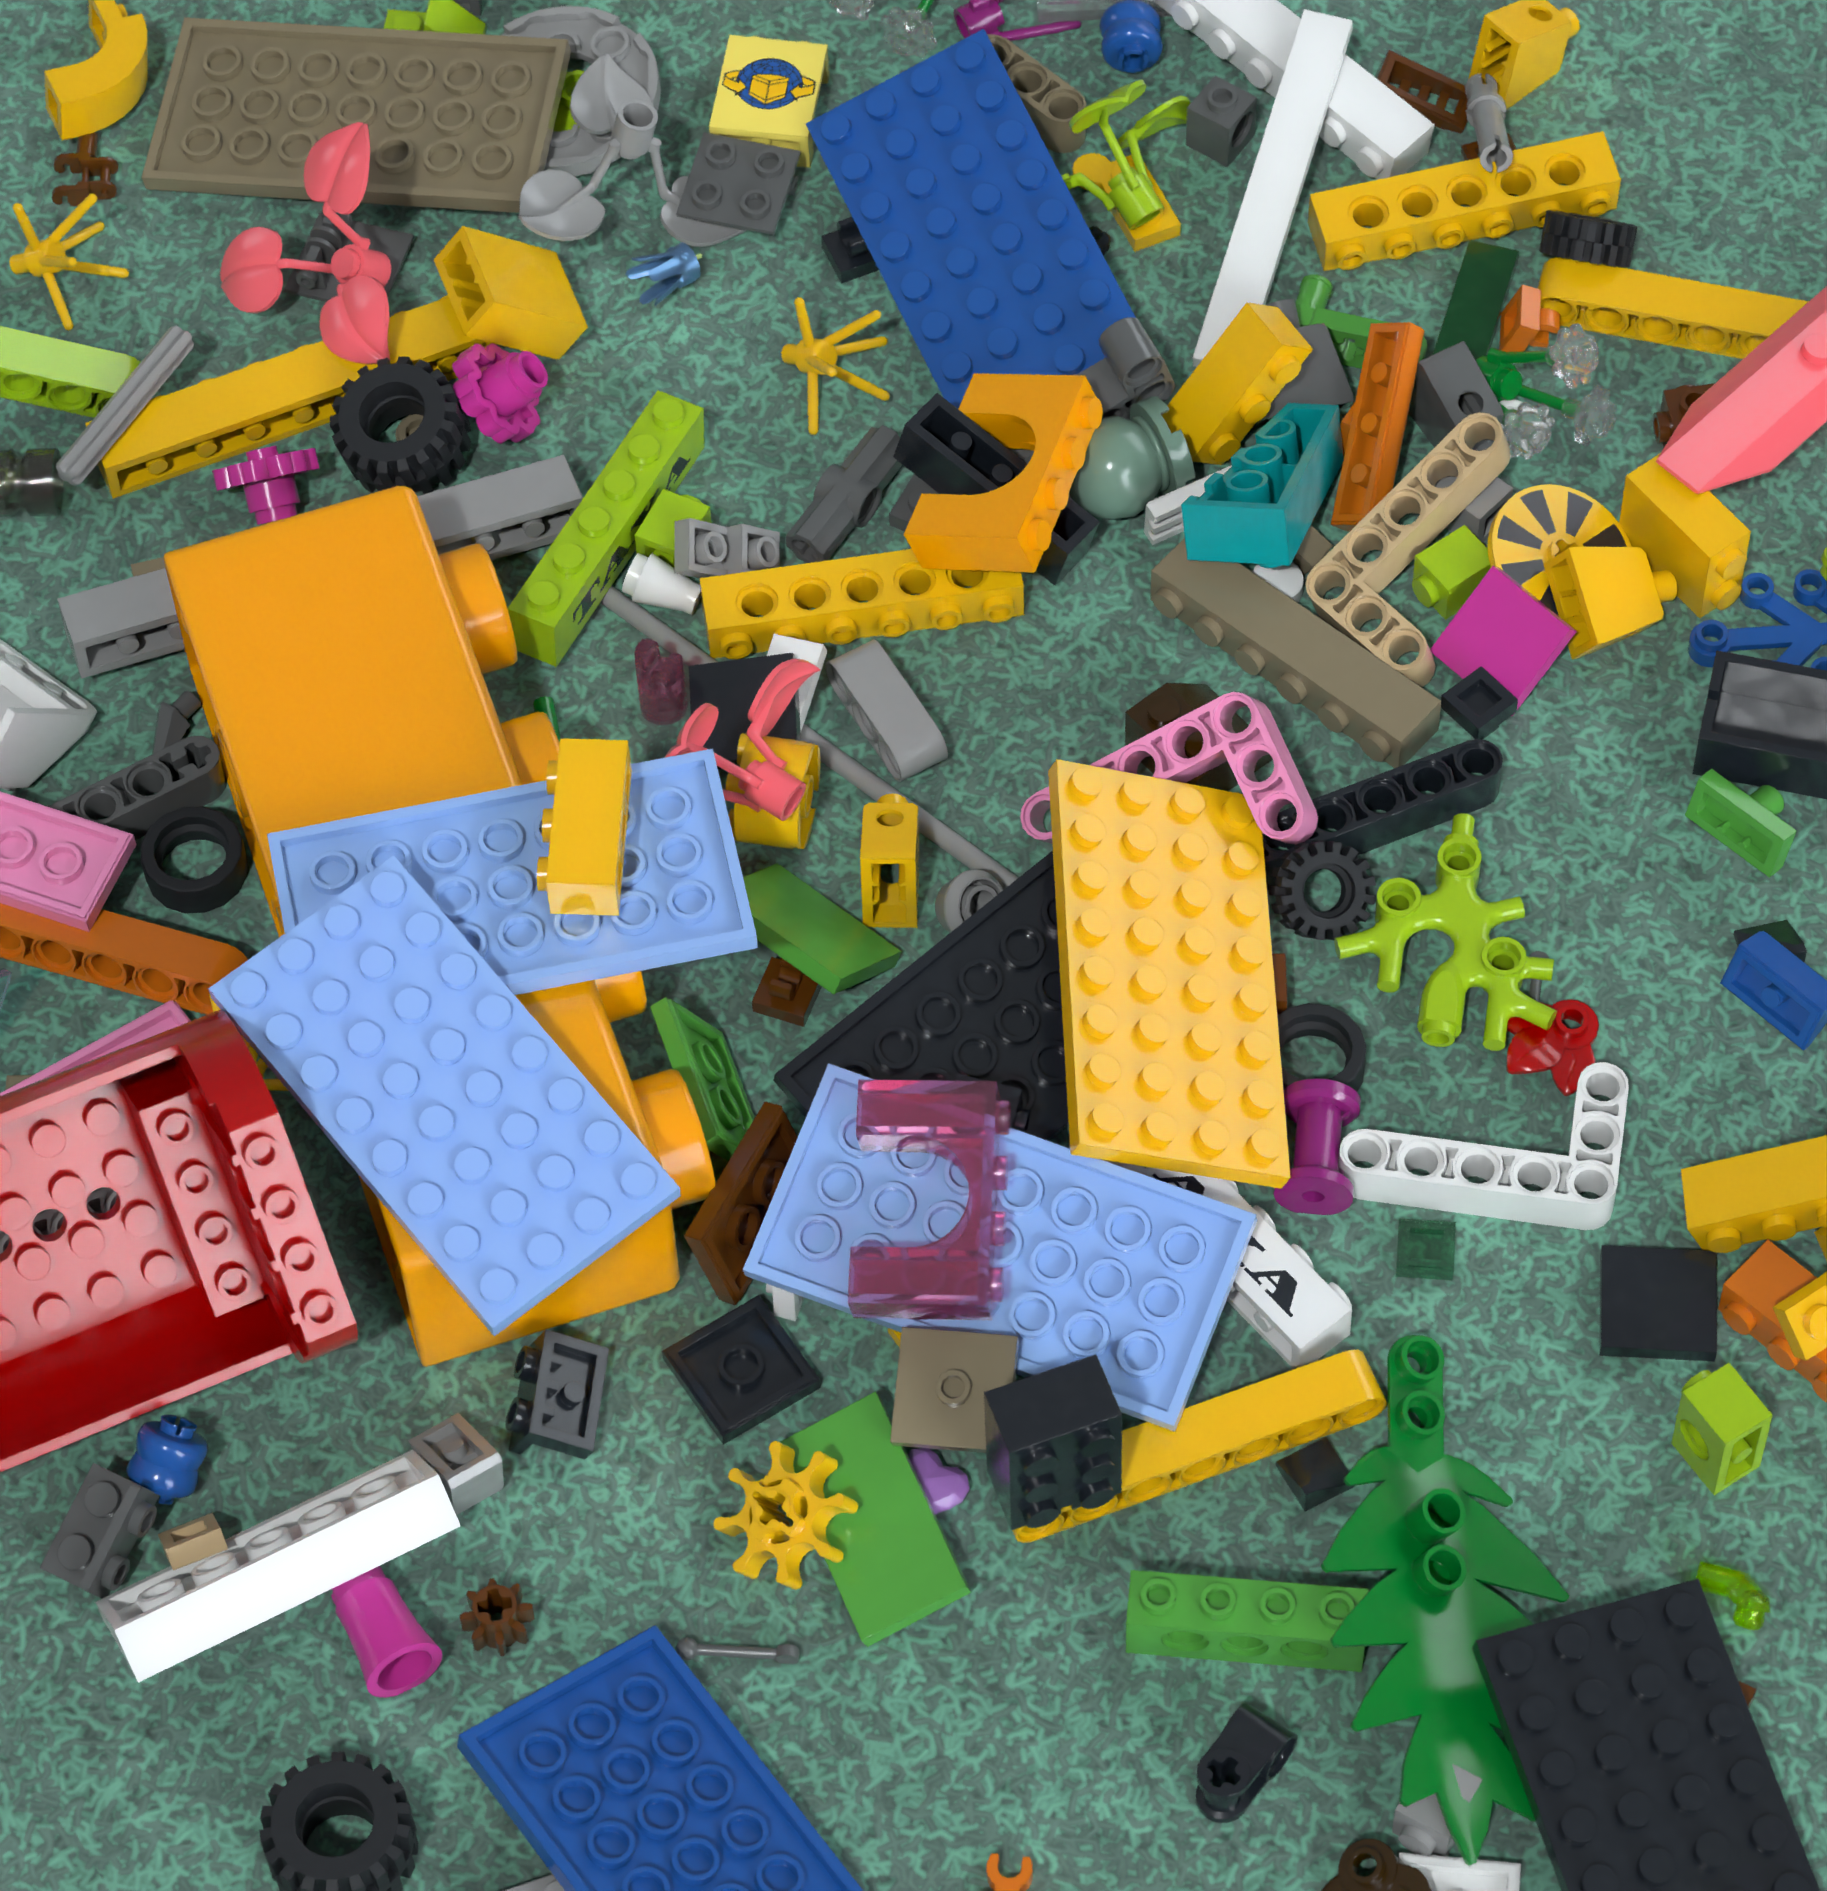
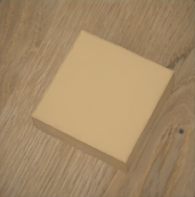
(192, 1541)

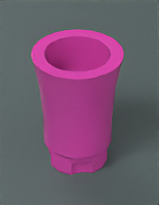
(384, 1634)

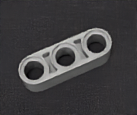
(886, 710)

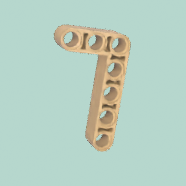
(1402, 542)

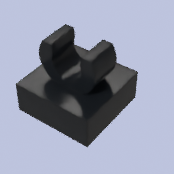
(848, 251)
(1479, 703)

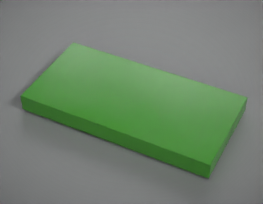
(893, 1545)

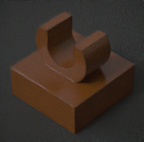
(785, 993)

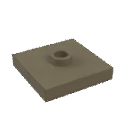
(944, 1386)

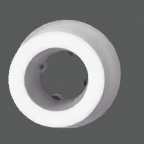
(656, 584)

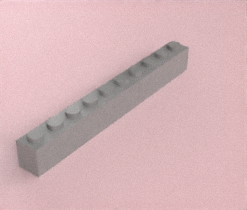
(500, 511)

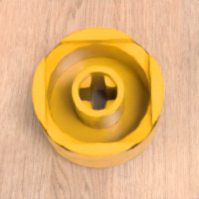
(761, 826)

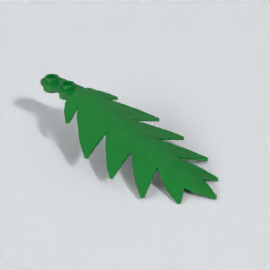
(1435, 1600)

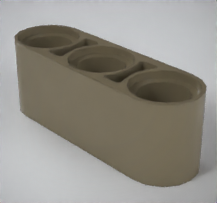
(1045, 96)

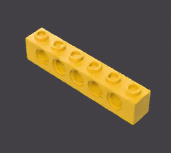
(1437, 193)
(835, 592)

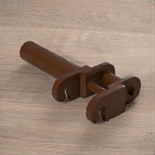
(88, 164)

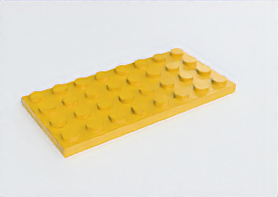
(1166, 976)

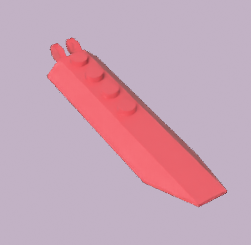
(1757, 408)

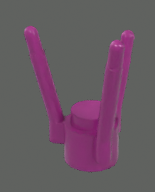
(988, 16)

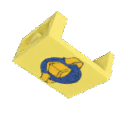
(770, 92)

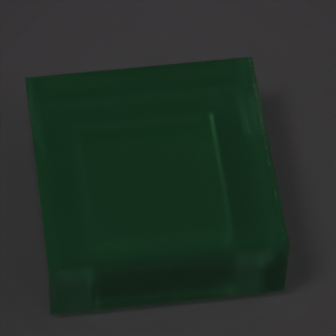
(1425, 1249)

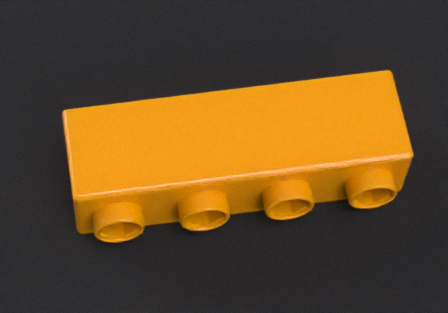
(354, 686)

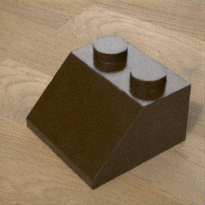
(1171, 703)

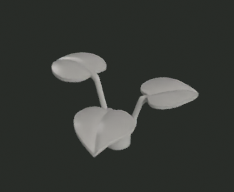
(603, 102)

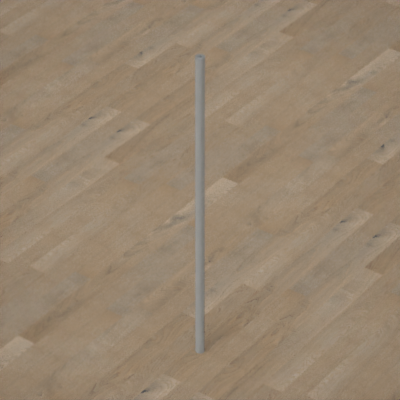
(829, 753)

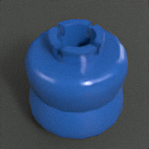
(1131, 36)
(168, 1458)

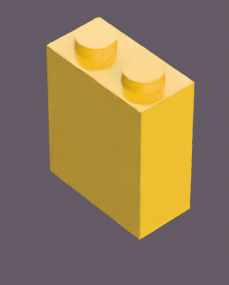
(510, 293)
(1685, 535)

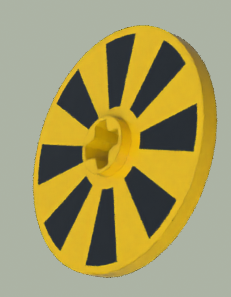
(1543, 524)

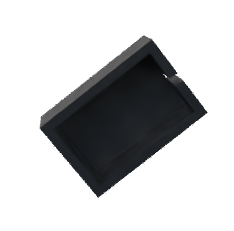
(1765, 725)
(1053, 1442)

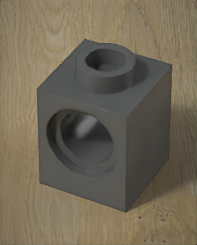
(1221, 121)

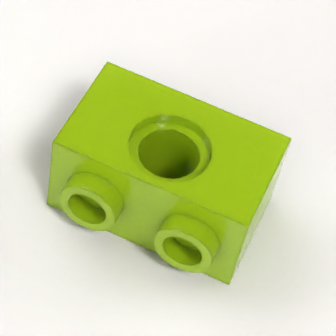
(1720, 1427)

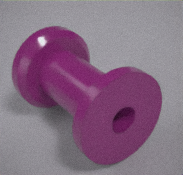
(1320, 1113)

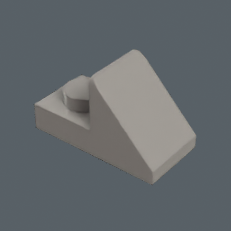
(463, 1460)

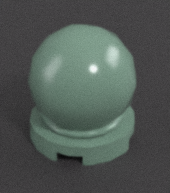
(1132, 462)

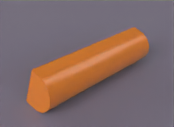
(1377, 420)

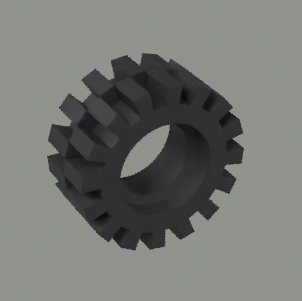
(1588, 238)
(1290, 890)

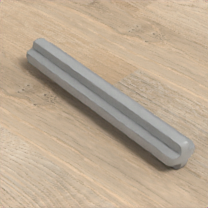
(124, 405)

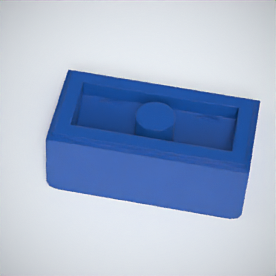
(1778, 988)

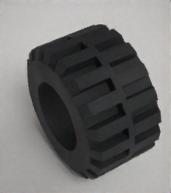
(389, 394)
(332, 1791)

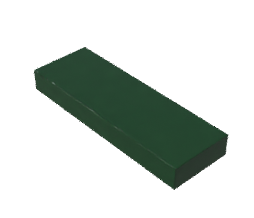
(1478, 298)

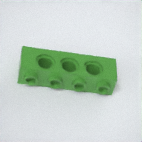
(1240, 1620)

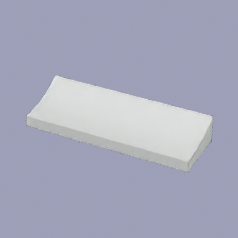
(279, 1564)

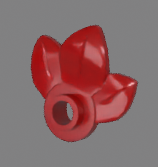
(1558, 1049)

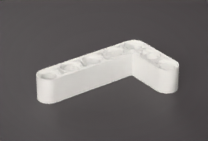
(1503, 1167)

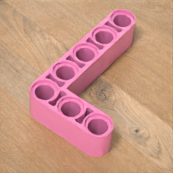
(1219, 745)

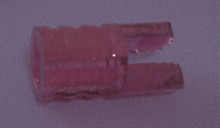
(660, 684)

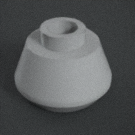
(964, 897)

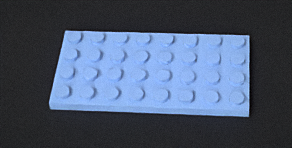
(480, 867)
(444, 1094)
(1087, 1258)

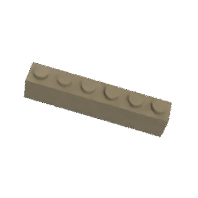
(1297, 654)

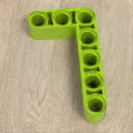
(60, 372)

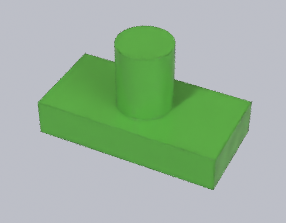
(1743, 821)

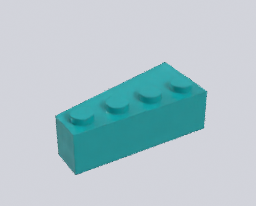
(1269, 493)

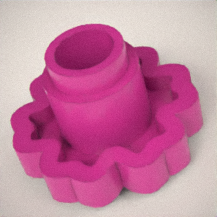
(500, 390)
(268, 481)

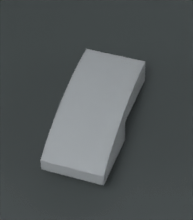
(717, 550)

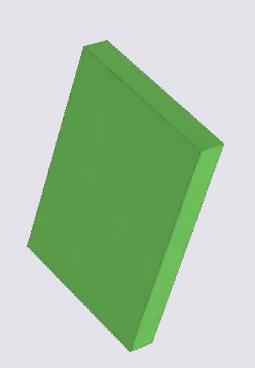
(814, 931)
(709, 1073)

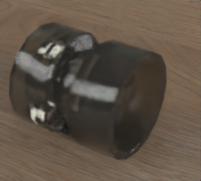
(30, 482)

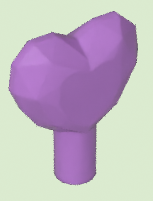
(942, 1484)

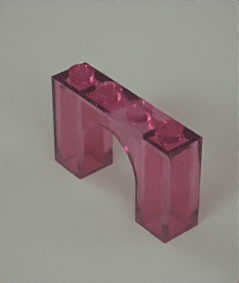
(956, 1273)

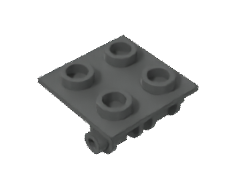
(739, 183)
(327, 239)

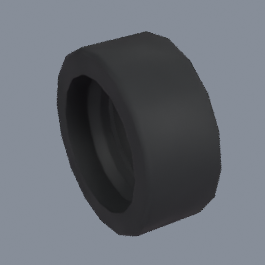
(188, 825)
(1331, 1024)

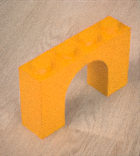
(1014, 522)

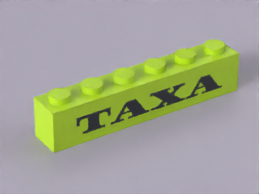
(602, 528)

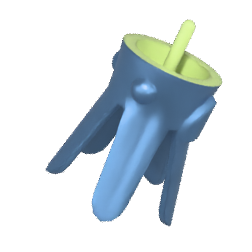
(673, 268)

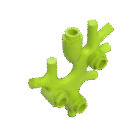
(1476, 960)

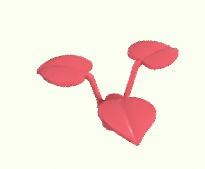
(358, 318)
(764, 783)

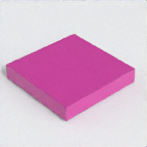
(1505, 634)

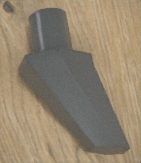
(172, 722)

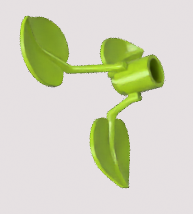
(1131, 188)

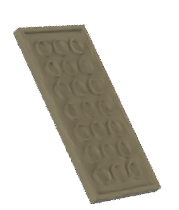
(444, 111)

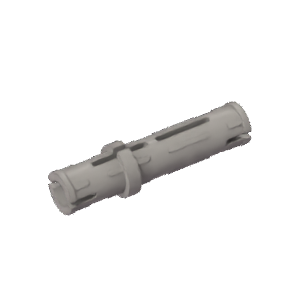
(1487, 116)

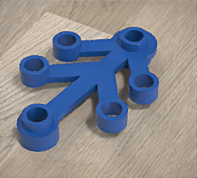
(1797, 631)

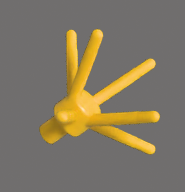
(49, 255)
(820, 357)

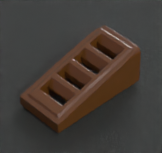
(1413, 75)

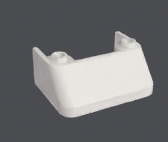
(36, 719)

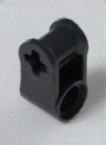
(1241, 1763)

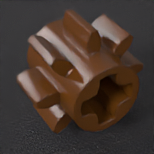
(498, 1633)

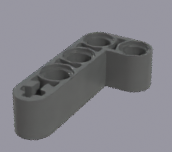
(1126, 374)
(180, 775)

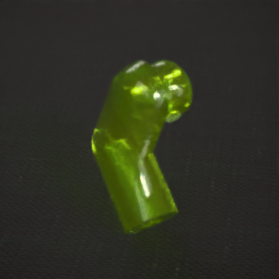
(1740, 1589)

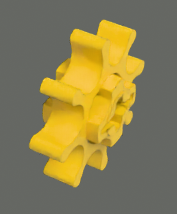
(804, 1504)

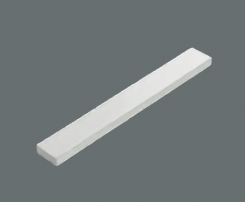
(1278, 172)

